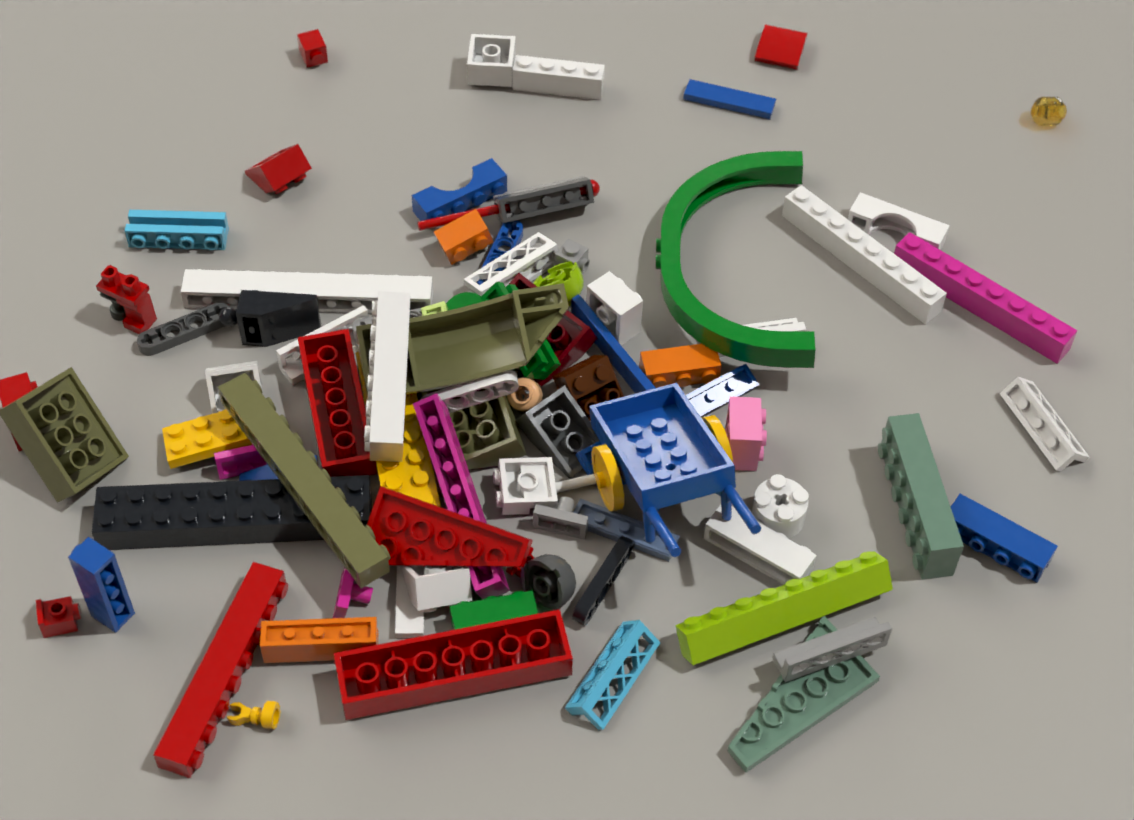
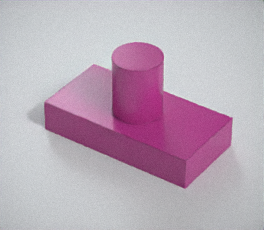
(237, 461)
(349, 591)

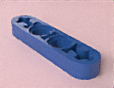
(504, 239)

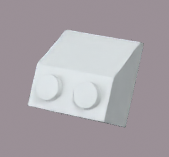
(219, 375)
(437, 586)

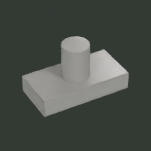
(561, 519)

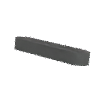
(182, 325)

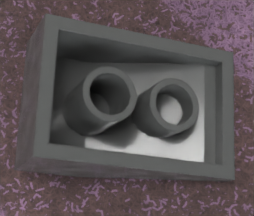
(559, 430)

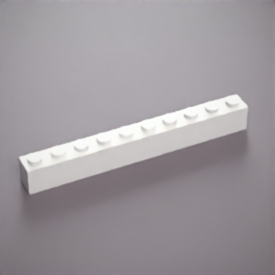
(333, 291)

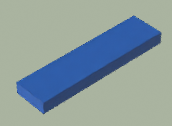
(729, 99)

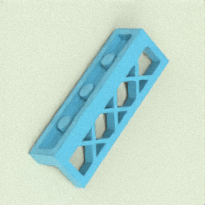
(604, 670)

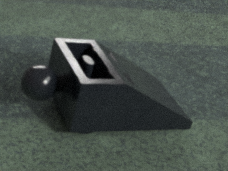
(272, 316)

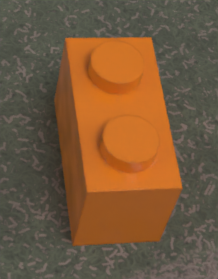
(463, 236)

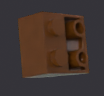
(590, 382)

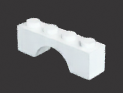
(874, 214)

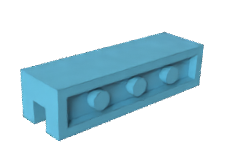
(177, 229)

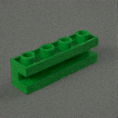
(544, 360)

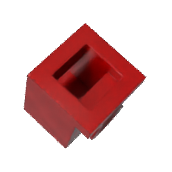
(58, 616)

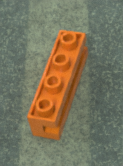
(315, 638)

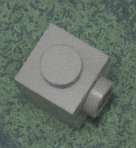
(573, 252)

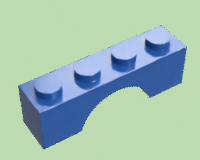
(486, 182)

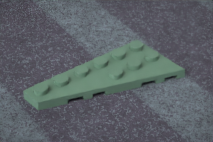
(799, 705)

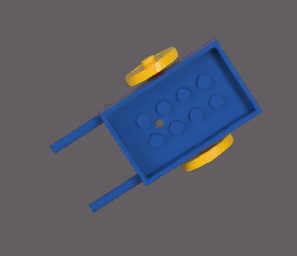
(664, 457)

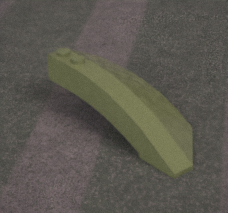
(475, 339)

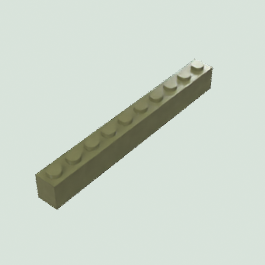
(305, 481)

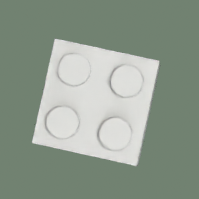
(491, 60)
(616, 306)

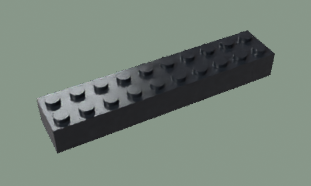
(211, 513)

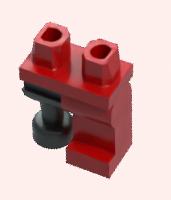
(128, 299)

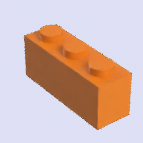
(680, 365)

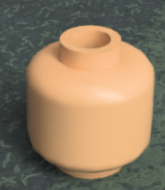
(530, 400)

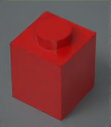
(312, 48)

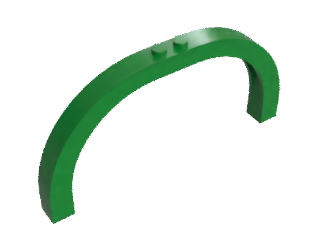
(726, 337)

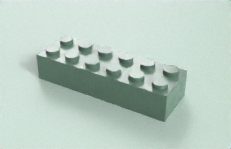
(920, 497)

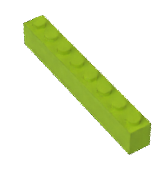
(783, 607)

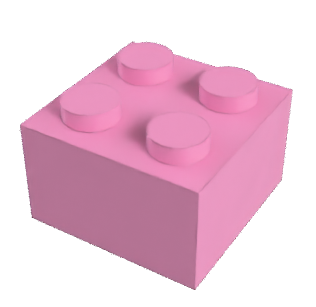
(746, 432)

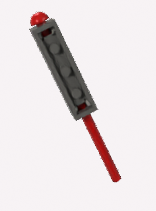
(530, 202)

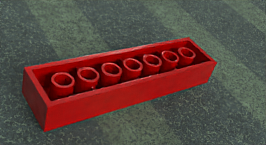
(453, 664)

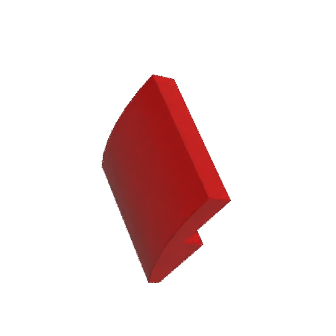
(780, 46)

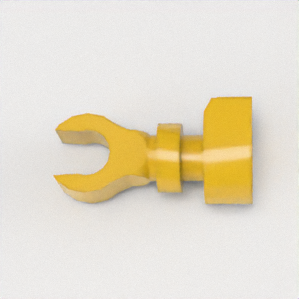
(268, 716)

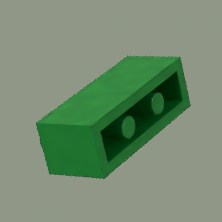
(492, 609)

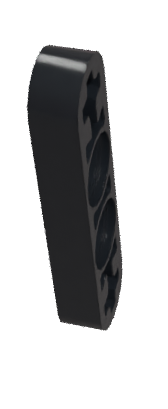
(603, 580)

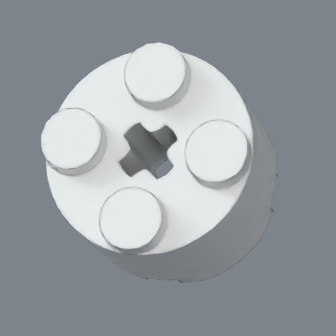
(781, 505)

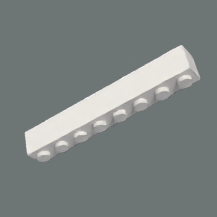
(864, 254)

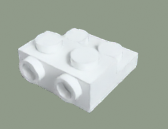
(524, 484)

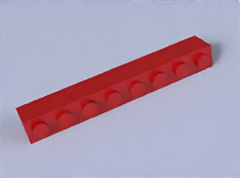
(220, 671)

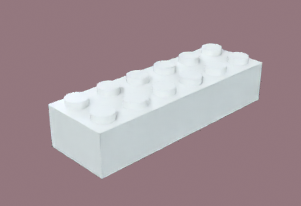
(387, 376)

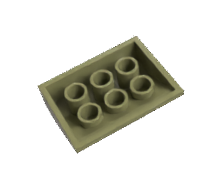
(487, 432)
(63, 434)

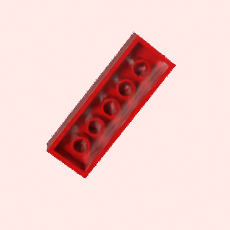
(336, 403)

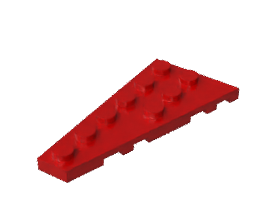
(434, 536)

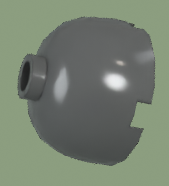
(550, 580)

